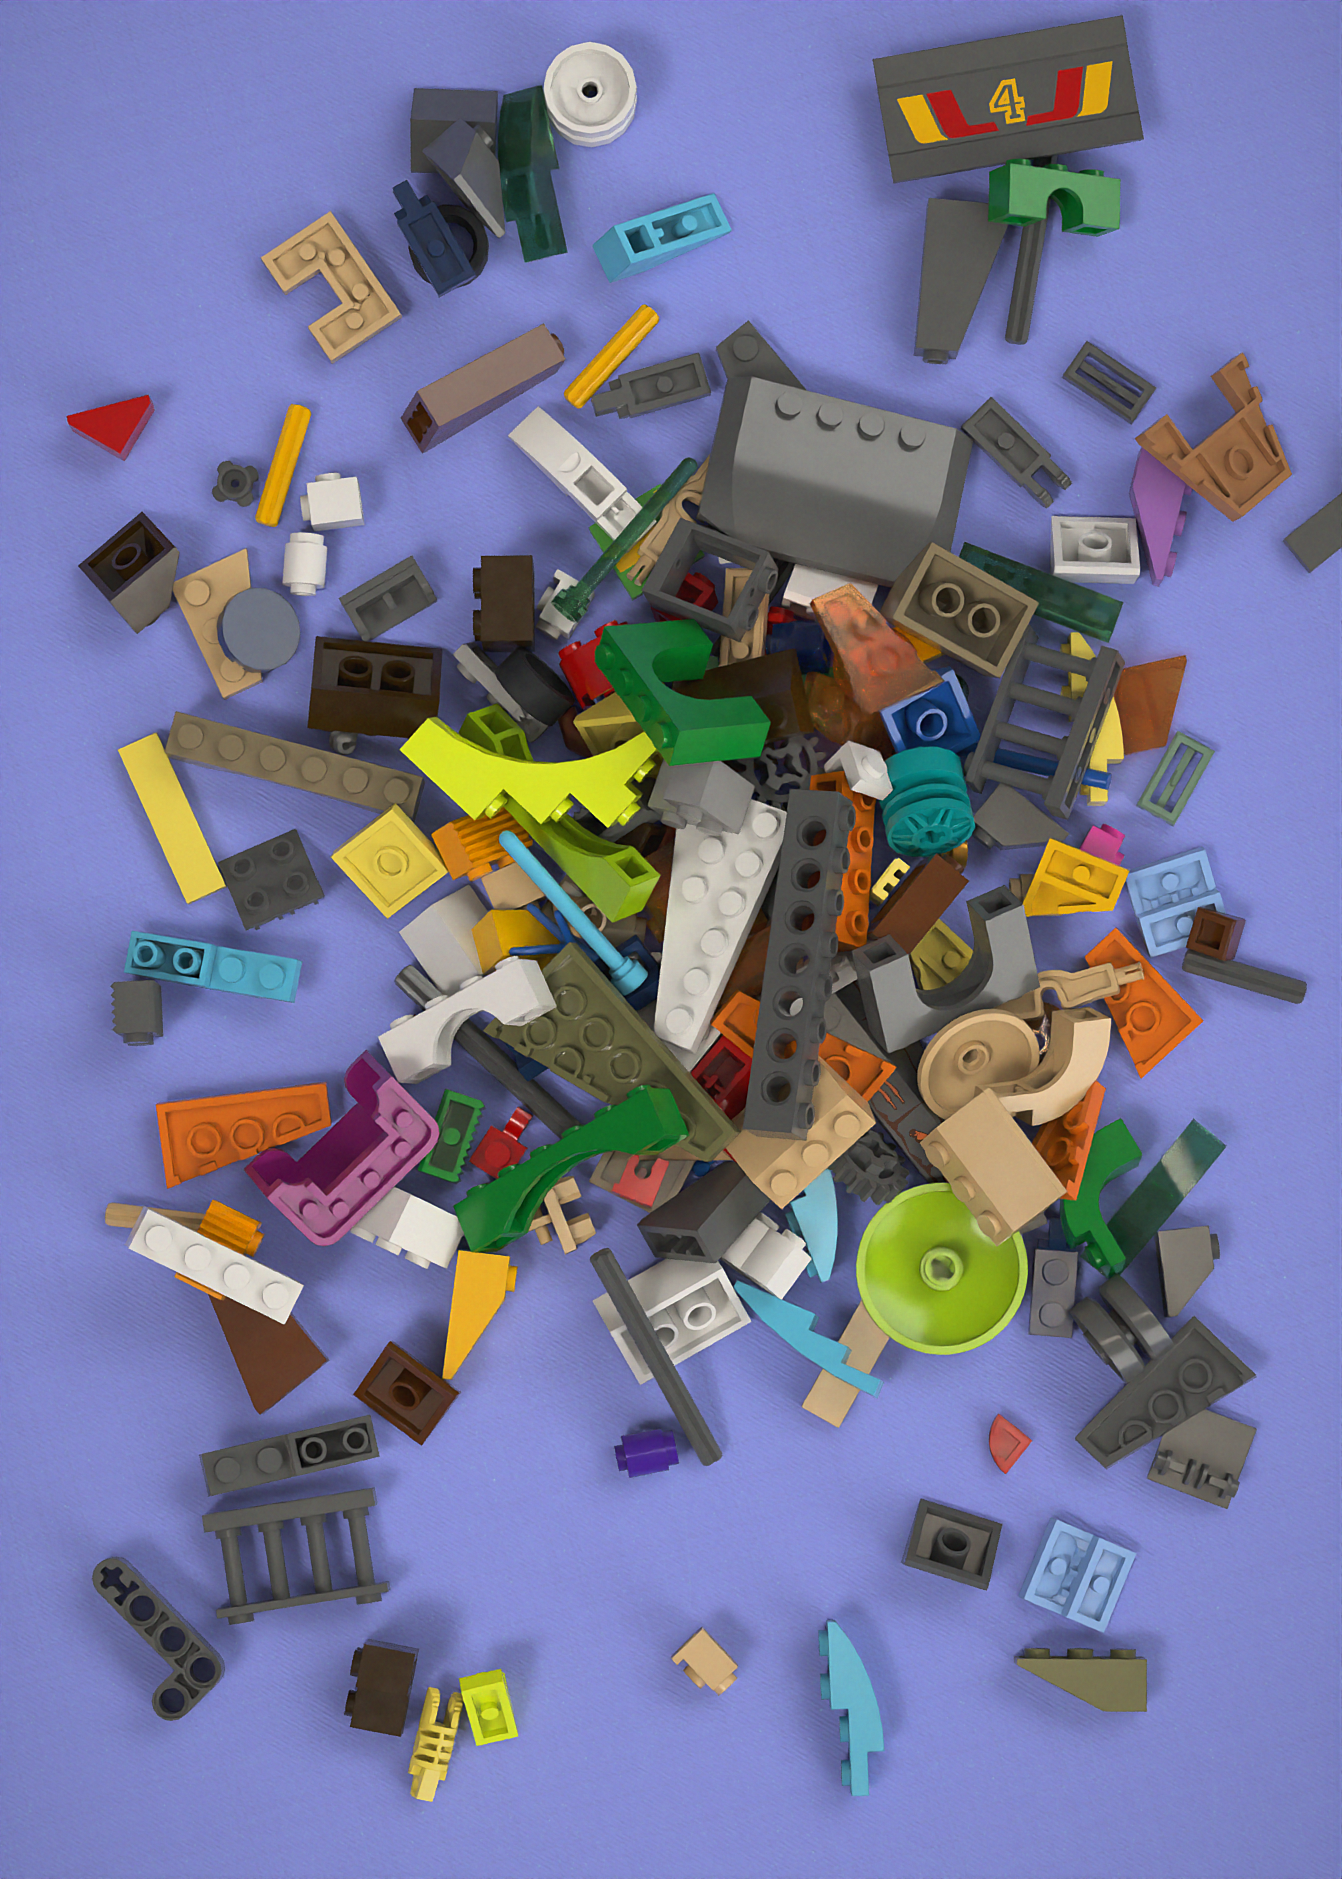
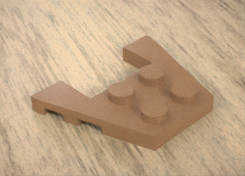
(1236, 461)

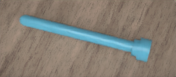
(625, 973)

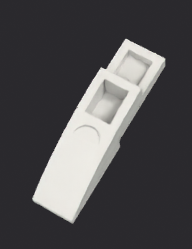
(577, 473)

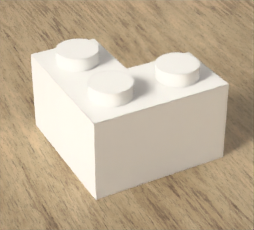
(413, 1225)

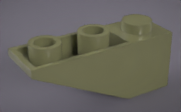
(1104, 1682)

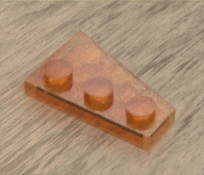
(870, 653)
(842, 718)

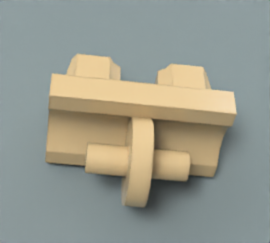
(569, 1232)

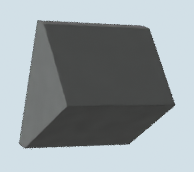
(438, 109)
(952, 1544)

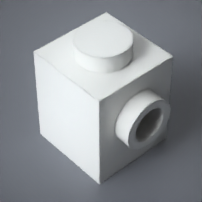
(332, 502)

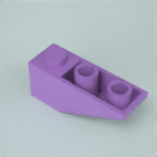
(1156, 506)

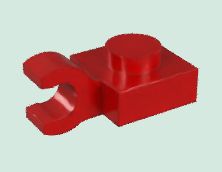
(500, 1147)

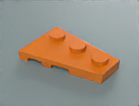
(1146, 1011)

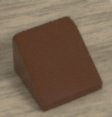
(1215, 934)

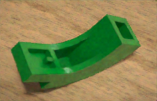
(1110, 1156)

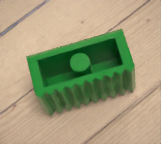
(456, 1123)

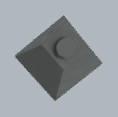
(470, 171)

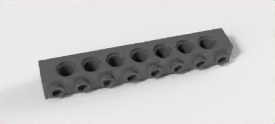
(806, 816)

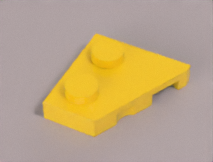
(1073, 882)

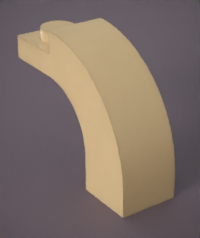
(1067, 1071)

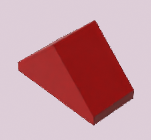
(114, 425)

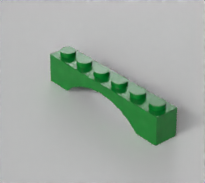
(506, 1207)

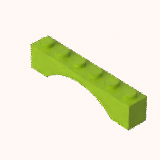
(607, 872)

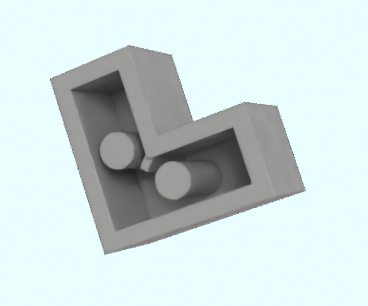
(702, 796)

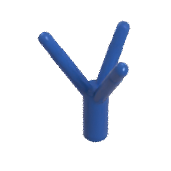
(562, 933)

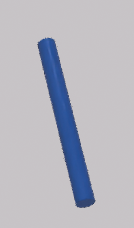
(1040, 766)

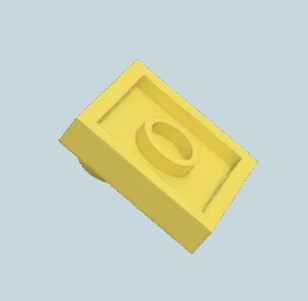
(390, 860)

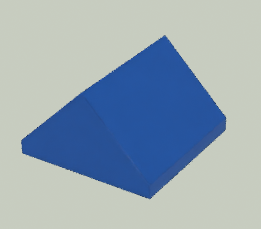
(933, 718)

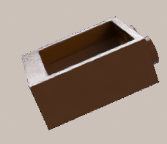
(919, 901)

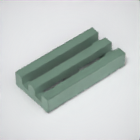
(1158, 809)

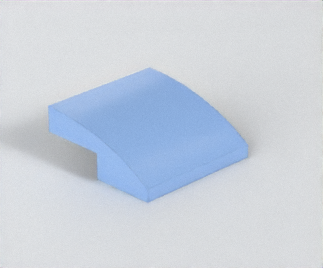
(1168, 896)
(1077, 1574)

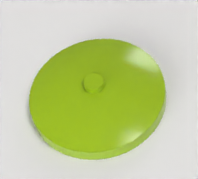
(936, 1275)

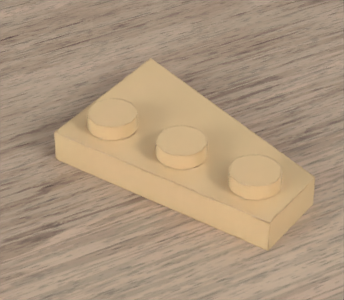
(202, 600)

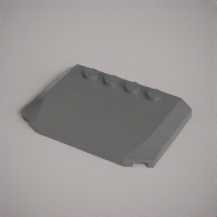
(831, 480)

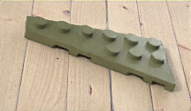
(610, 1049)

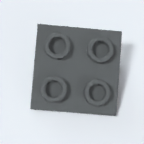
(271, 880)
(1203, 1457)

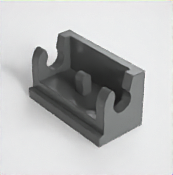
(388, 599)

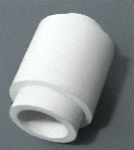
(305, 563)

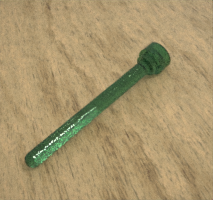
(573, 601)

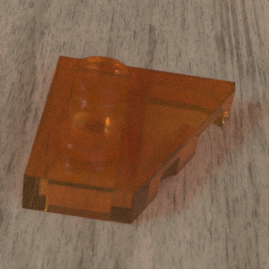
(1147, 703)

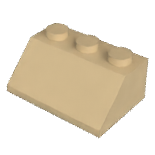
(788, 1166)
(992, 1167)

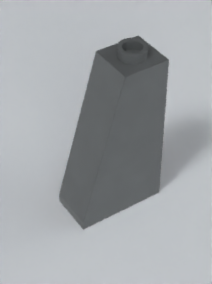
(954, 270)

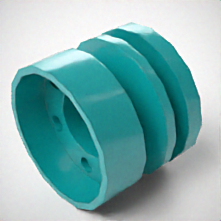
(928, 802)

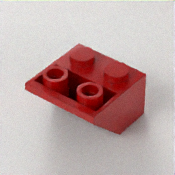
(725, 1077)

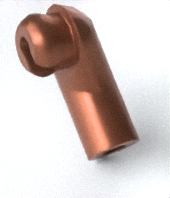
(571, 735)

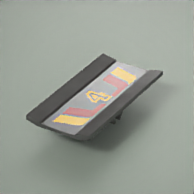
(1008, 99)

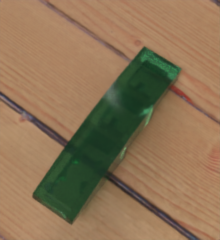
(1162, 1190)

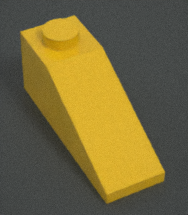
(476, 1298)

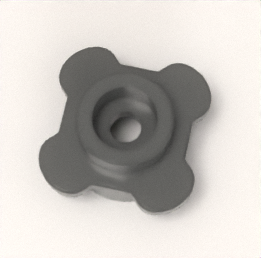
(229, 473)

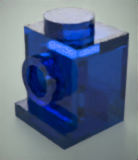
(807, 638)

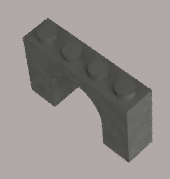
(998, 972)

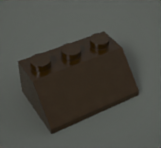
(771, 681)
(373, 687)

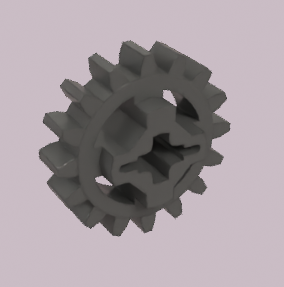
(769, 782)
(871, 1169)

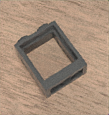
(677, 560)

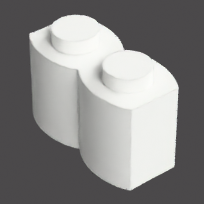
(768, 1256)

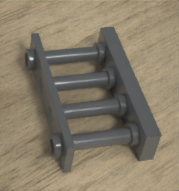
(1072, 750)
(270, 1520)

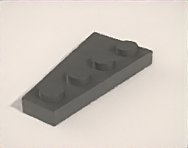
(1165, 1394)

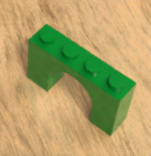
(680, 727)

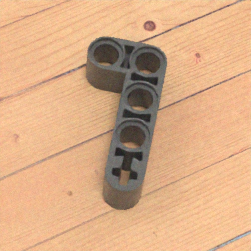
(152, 1632)

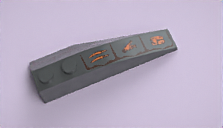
(898, 1101)

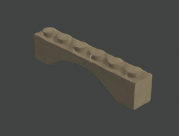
(292, 765)

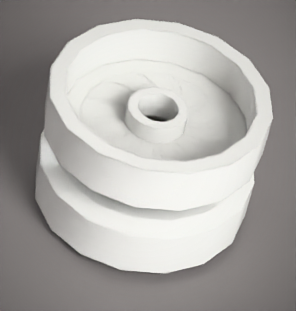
(586, 69)

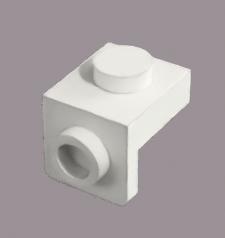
(863, 769)

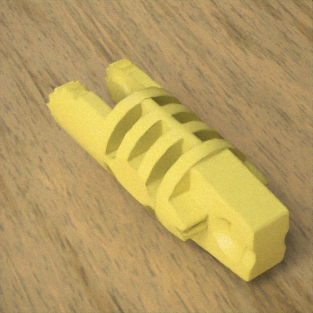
(433, 1744)

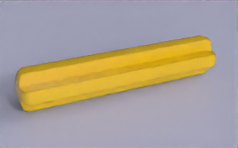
(611, 356)
(283, 465)

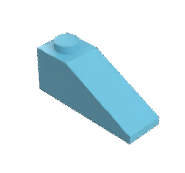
(659, 237)

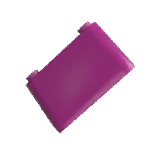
(353, 1160)

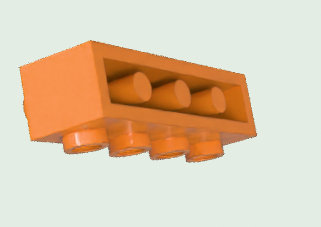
(856, 882)

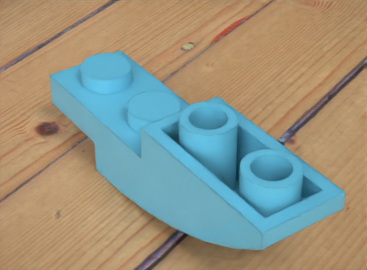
(213, 967)
(817, 1221)
(851, 1689)

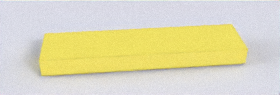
(172, 818)

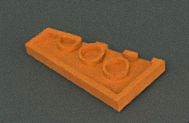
(856, 1066)
(227, 1128)

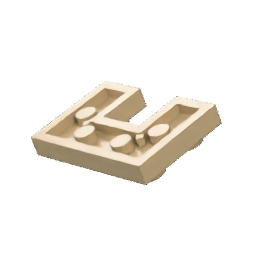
(329, 251)

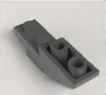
(289, 1455)

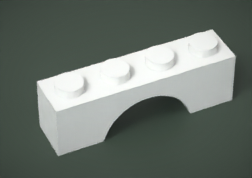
(423, 1042)
(214, 1265)

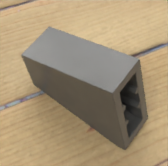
(704, 1216)

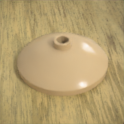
(975, 1051)

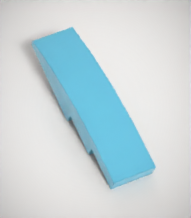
(797, 1329)

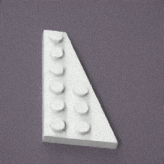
(710, 911)

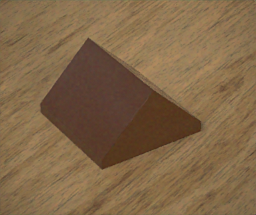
(406, 1392)

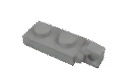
(479, 667)

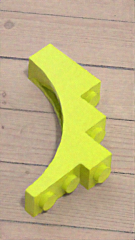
(481, 777)

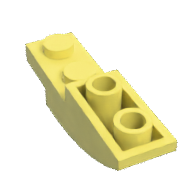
(1110, 740)

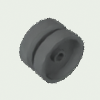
(1116, 1332)

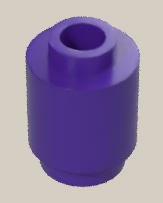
(646, 1452)

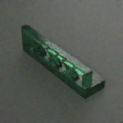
(1057, 598)

